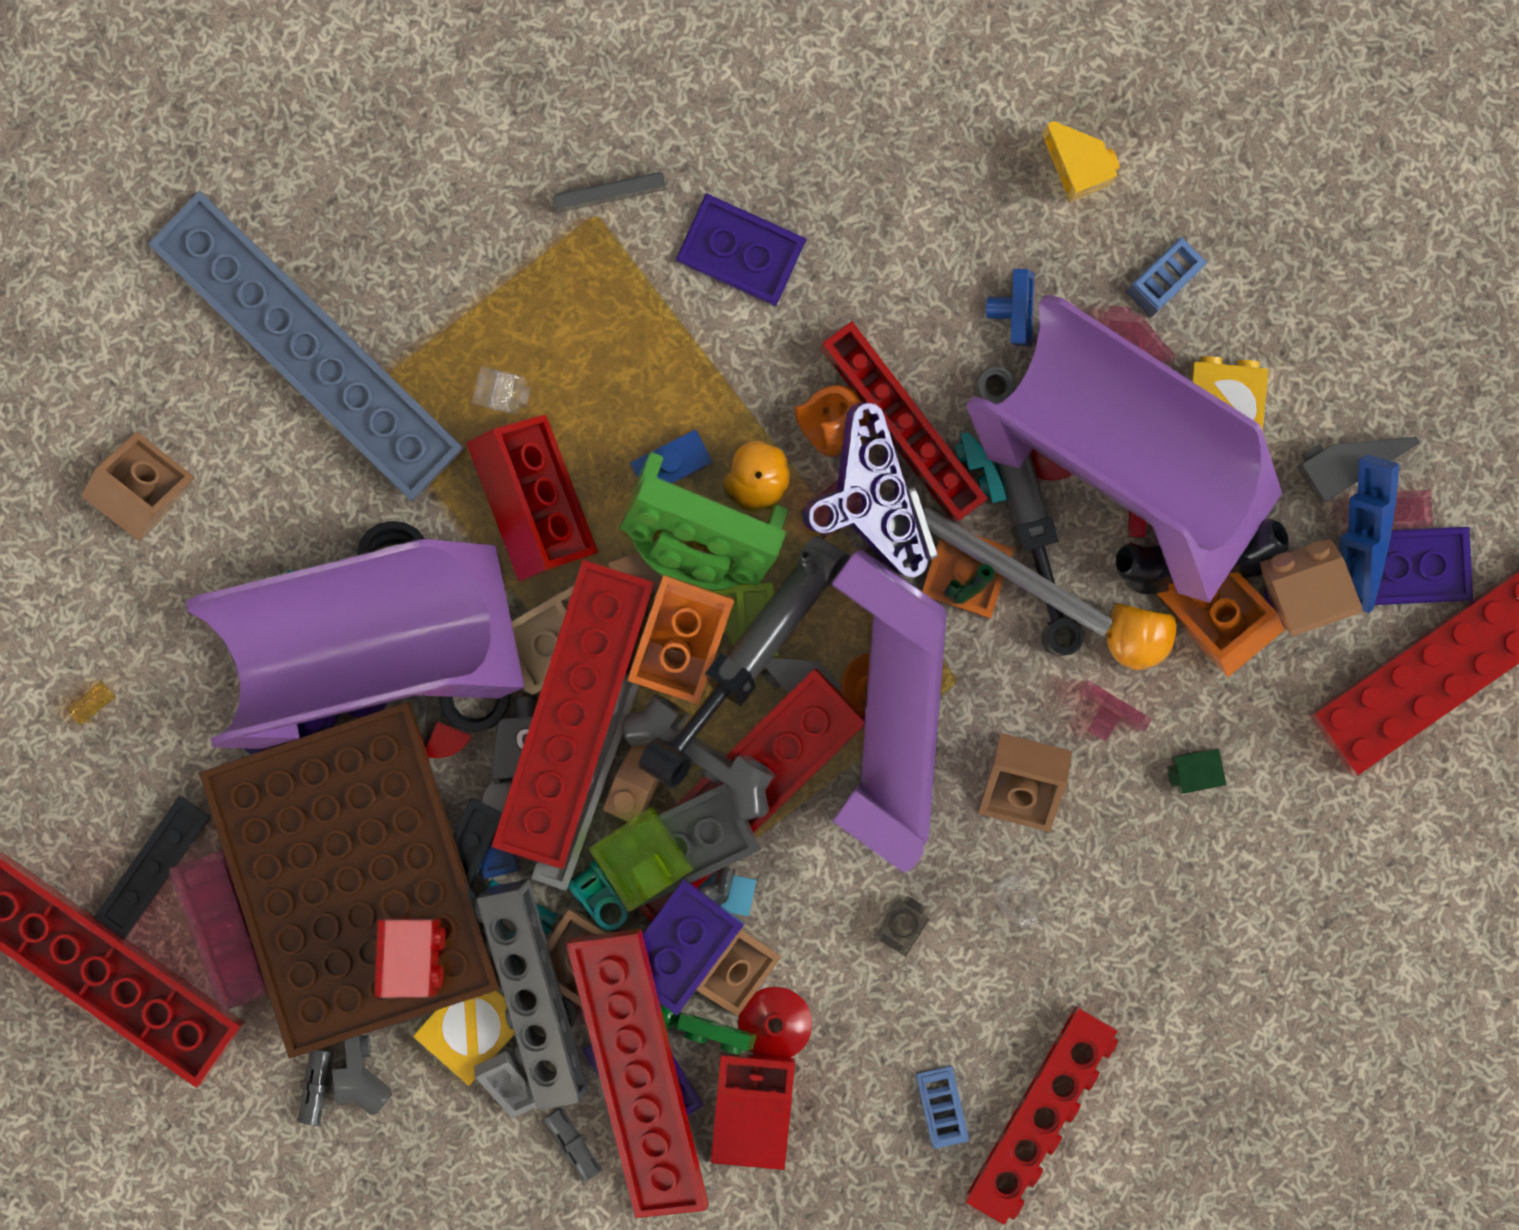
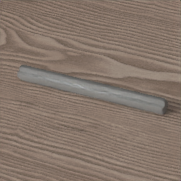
(1017, 572)

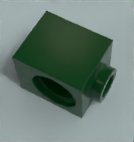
(1196, 771)

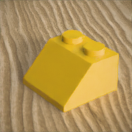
(1080, 160)

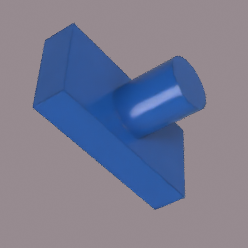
(1018, 307)
(680, 457)

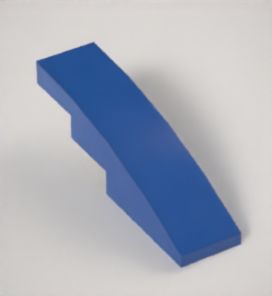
(1370, 526)

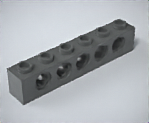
(517, 903)

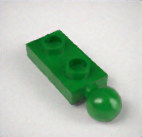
(700, 1029)

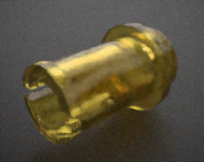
(91, 703)

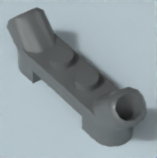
(744, 776)
(355, 1082)

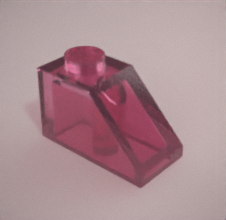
(1137, 331)

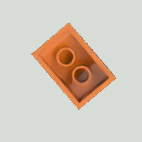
(1231, 625)
(680, 639)

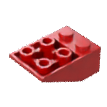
(753, 1110)

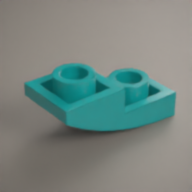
(974, 456)

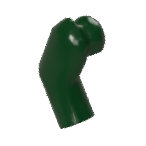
(975, 584)

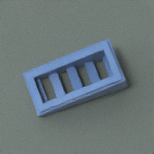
(1145, 298)
(946, 1139)

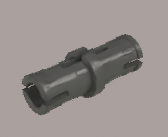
(315, 1087)
(572, 1144)

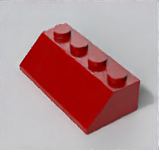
(531, 497)

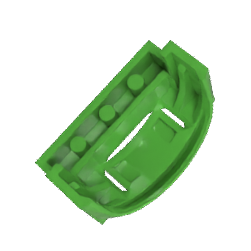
(690, 517)

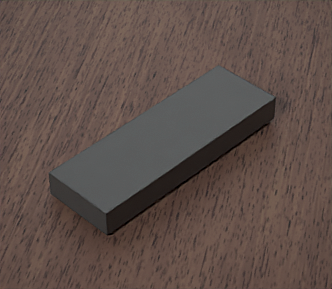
(609, 192)

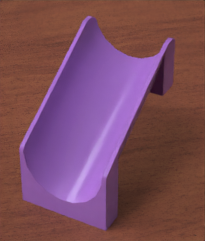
(1139, 439)
(363, 635)
(895, 789)

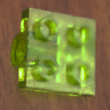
(640, 859)

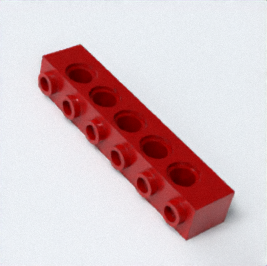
(907, 425)
(1007, 1204)

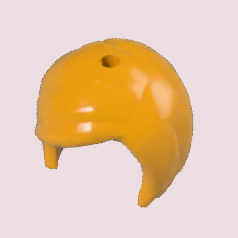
(752, 491)
(1140, 636)

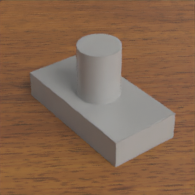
(505, 1082)

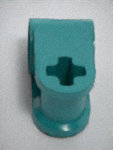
(597, 895)

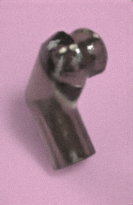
(721, 887)

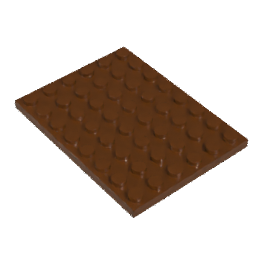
(327, 846)

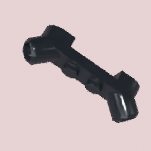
(1149, 573)

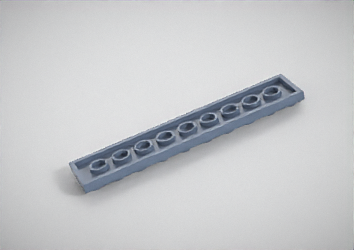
(306, 346)

